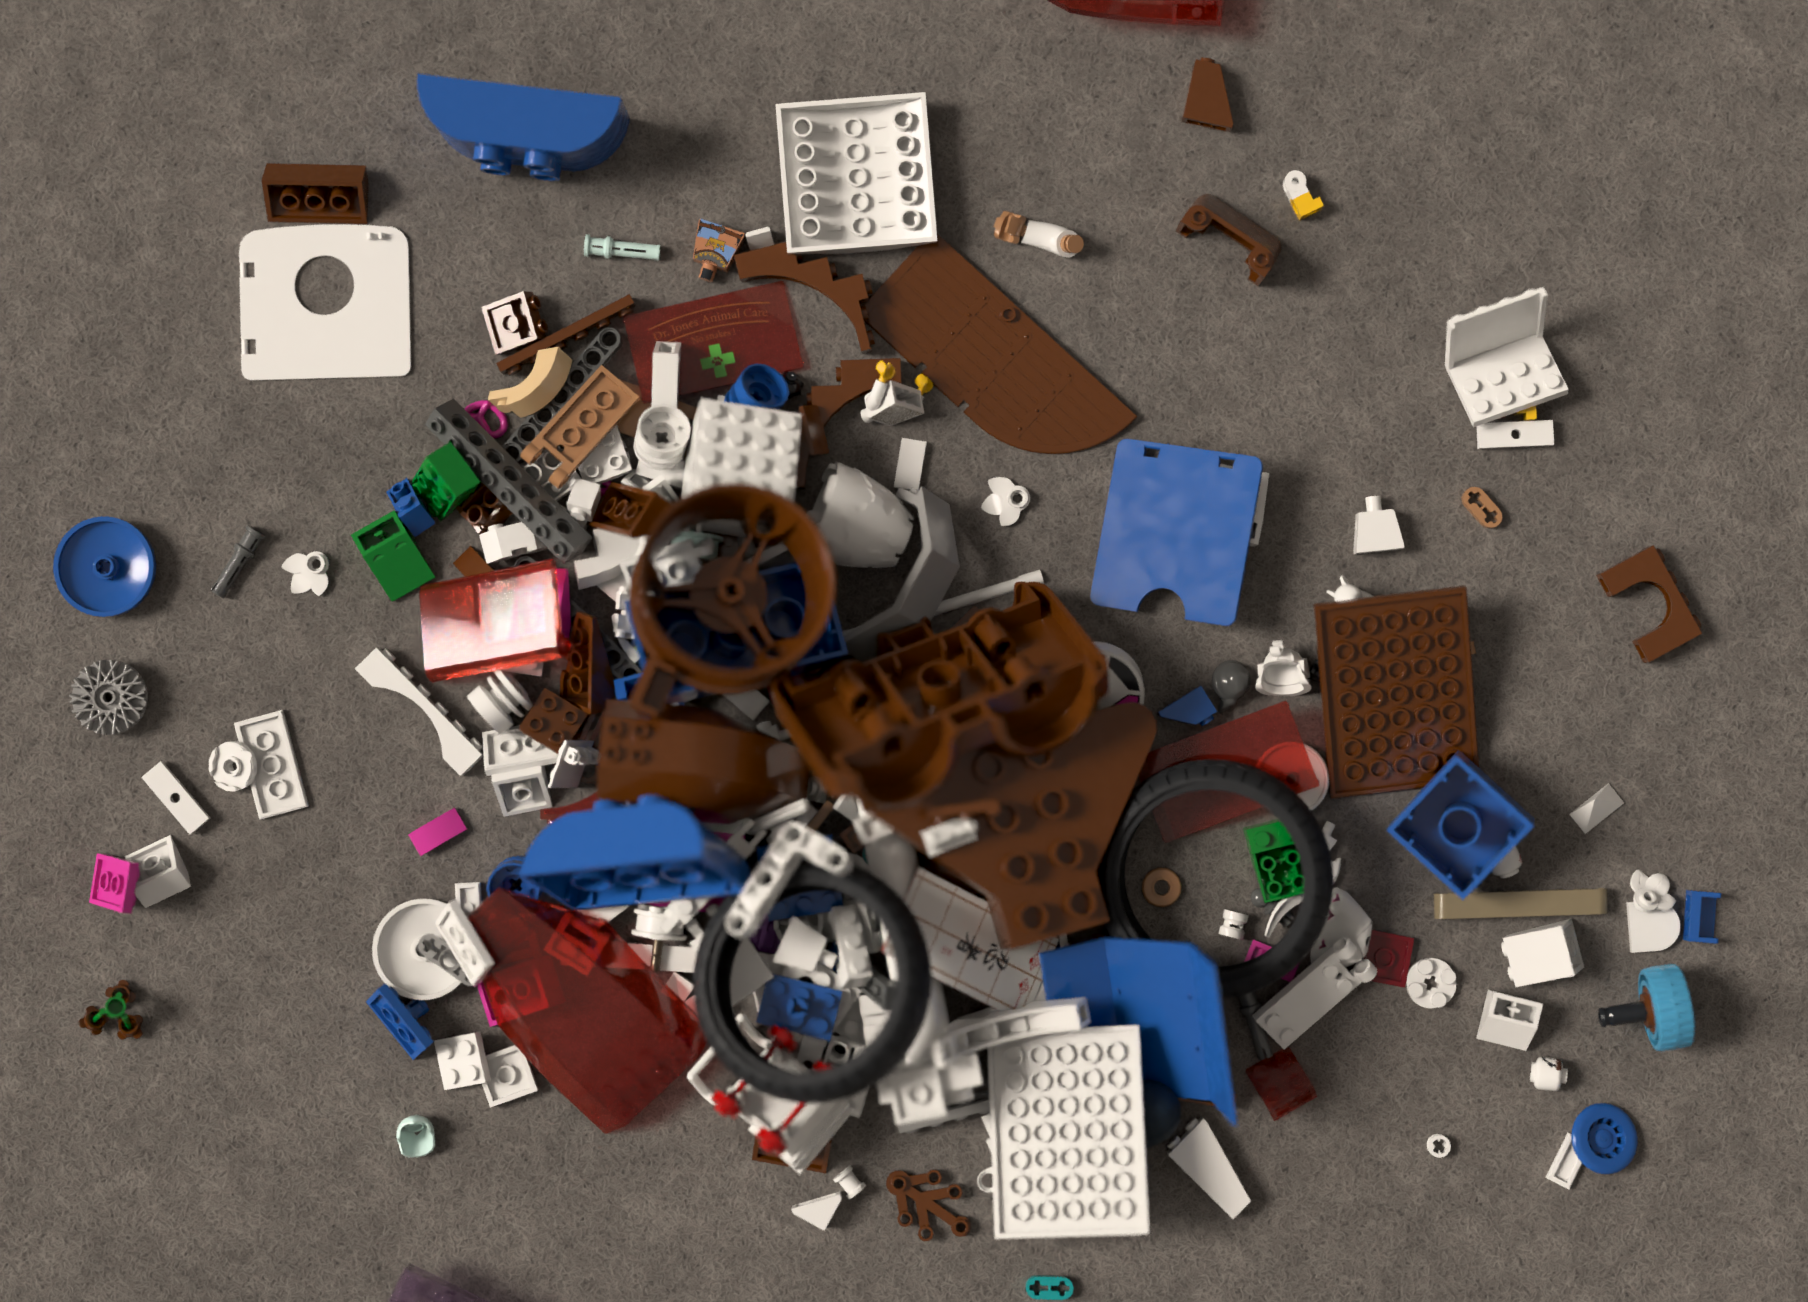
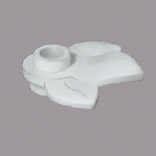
(1002, 501)
(306, 576)
(1653, 889)

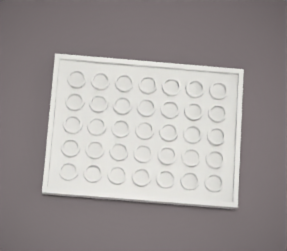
(1069, 1134)

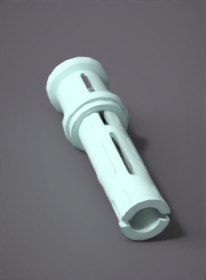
(652, 251)

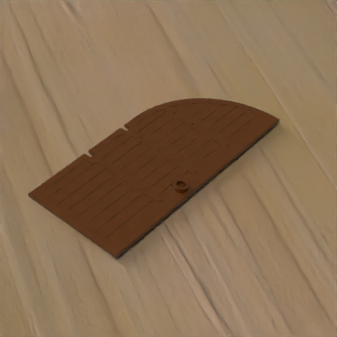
(991, 356)

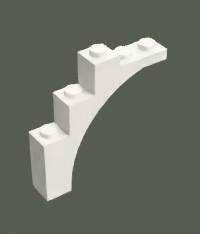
(1006, 1025)

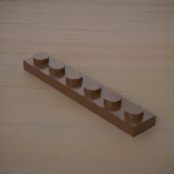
(576, 331)

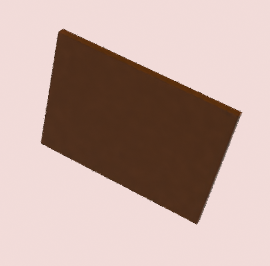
(1395, 688)

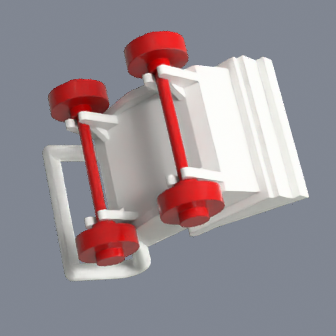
(785, 1128)

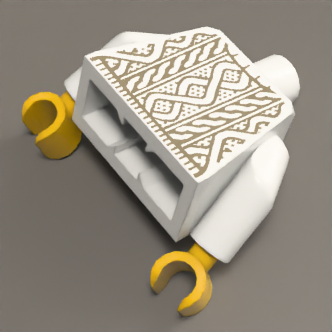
(893, 401)

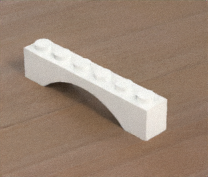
(457, 748)

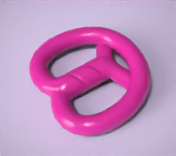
(484, 405)

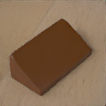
(814, 430)

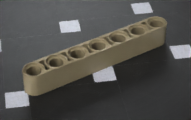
(1521, 903)

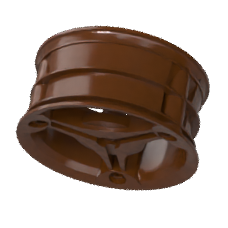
(708, 589)

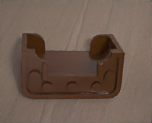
(1212, 211)

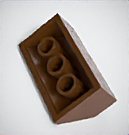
(316, 193)
(628, 511)

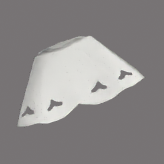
(1348, 921)

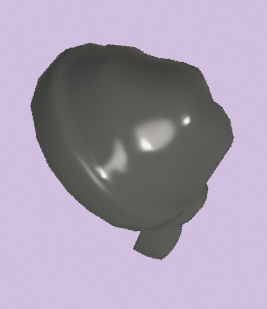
(1230, 683)

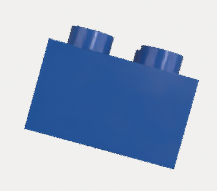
(1461, 825)

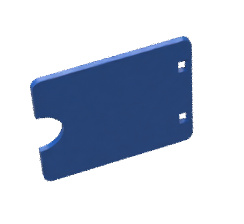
(1177, 528)

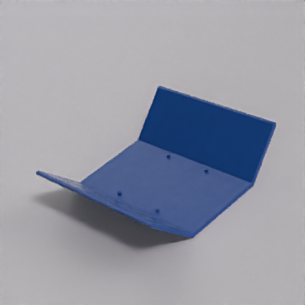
(1166, 991)

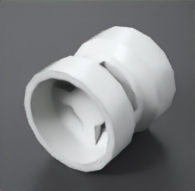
(1234, 918)

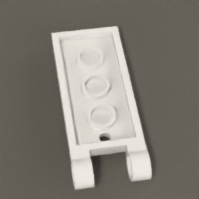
(1313, 993)

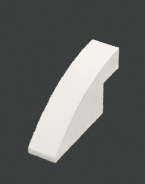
(610, 550)

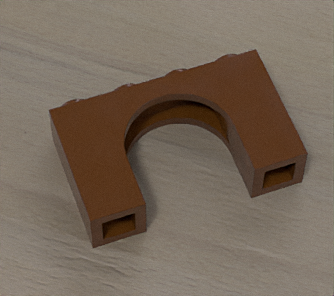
(1678, 624)

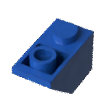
(410, 507)

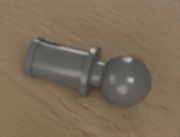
(1257, 900)

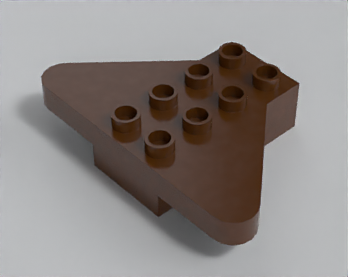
(1051, 828)

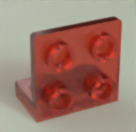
(1281, 1083)

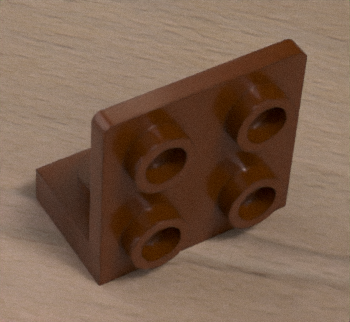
(552, 721)

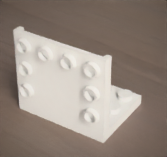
(1502, 358)

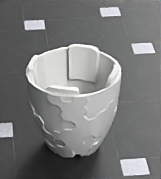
(860, 519)

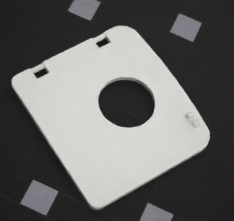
(358, 341)

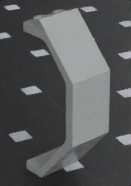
(925, 583)

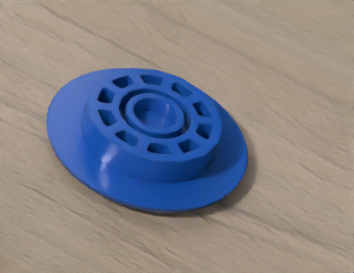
(1602, 1138)

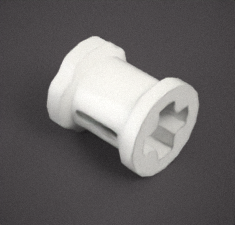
(849, 1182)

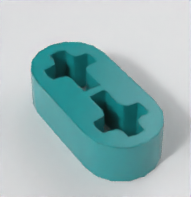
(1049, 1280)

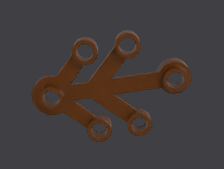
(925, 1202)

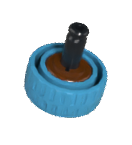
(1662, 1007)

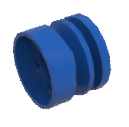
(759, 387)
(503, 876)

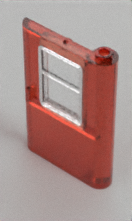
(494, 626)

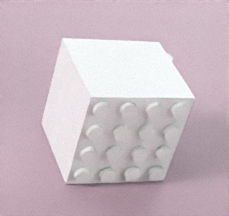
(741, 447)

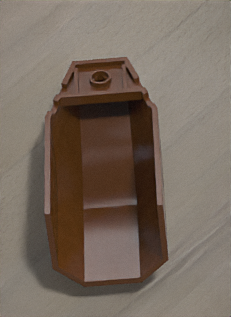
(698, 762)

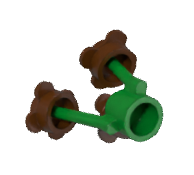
(114, 1008)

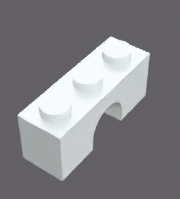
(853, 962)

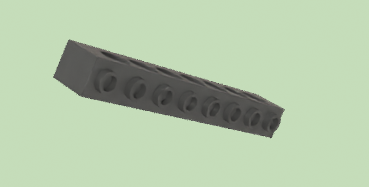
(509, 481)

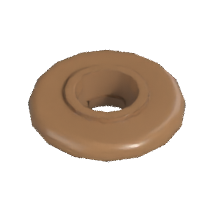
(1173, 882)

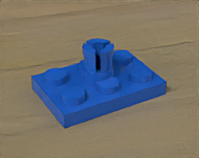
(799, 1007)
(402, 1019)

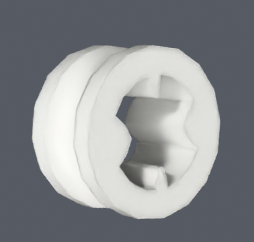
(1446, 1144)

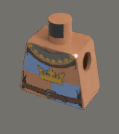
(716, 248)

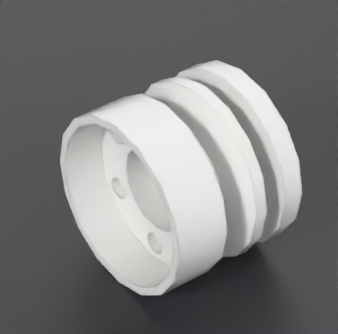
(661, 437)
(500, 701)

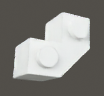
(509, 542)

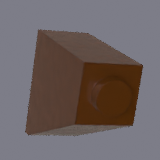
(1207, 97)

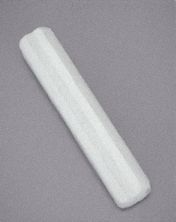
(780, 816)

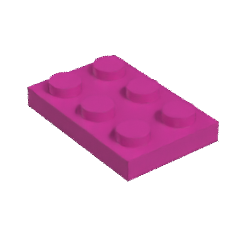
(114, 883)

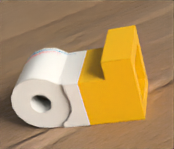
(1299, 195)

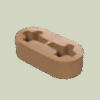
(1477, 511)

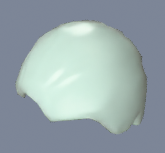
(414, 1145)

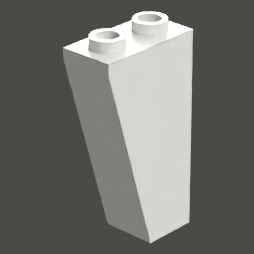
(1208, 1166)

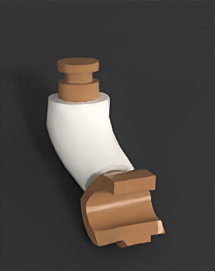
(1043, 235)

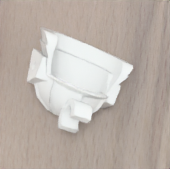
(1283, 672)

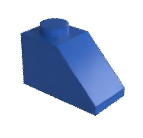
(1190, 709)

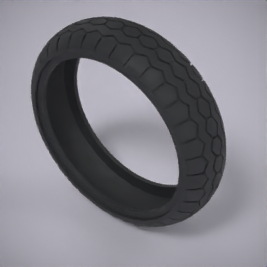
(1282, 803)
(884, 1051)

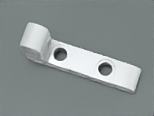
(780, 863)

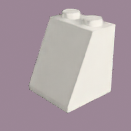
(1543, 953)

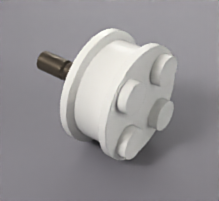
(647, 925)

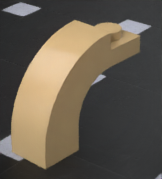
(539, 388)

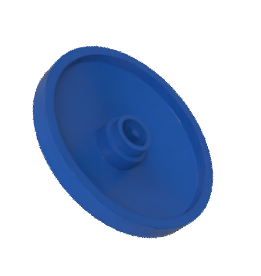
(104, 566)

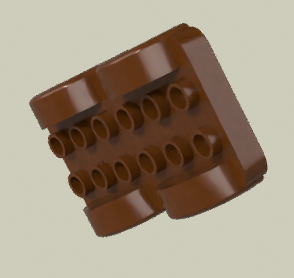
(902, 719)

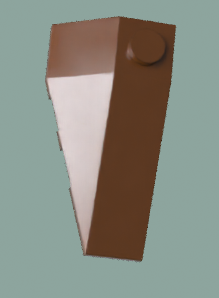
(588, 675)

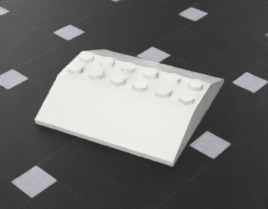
(856, 174)

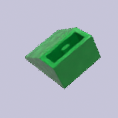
(444, 481)
(393, 555)
(1274, 860)

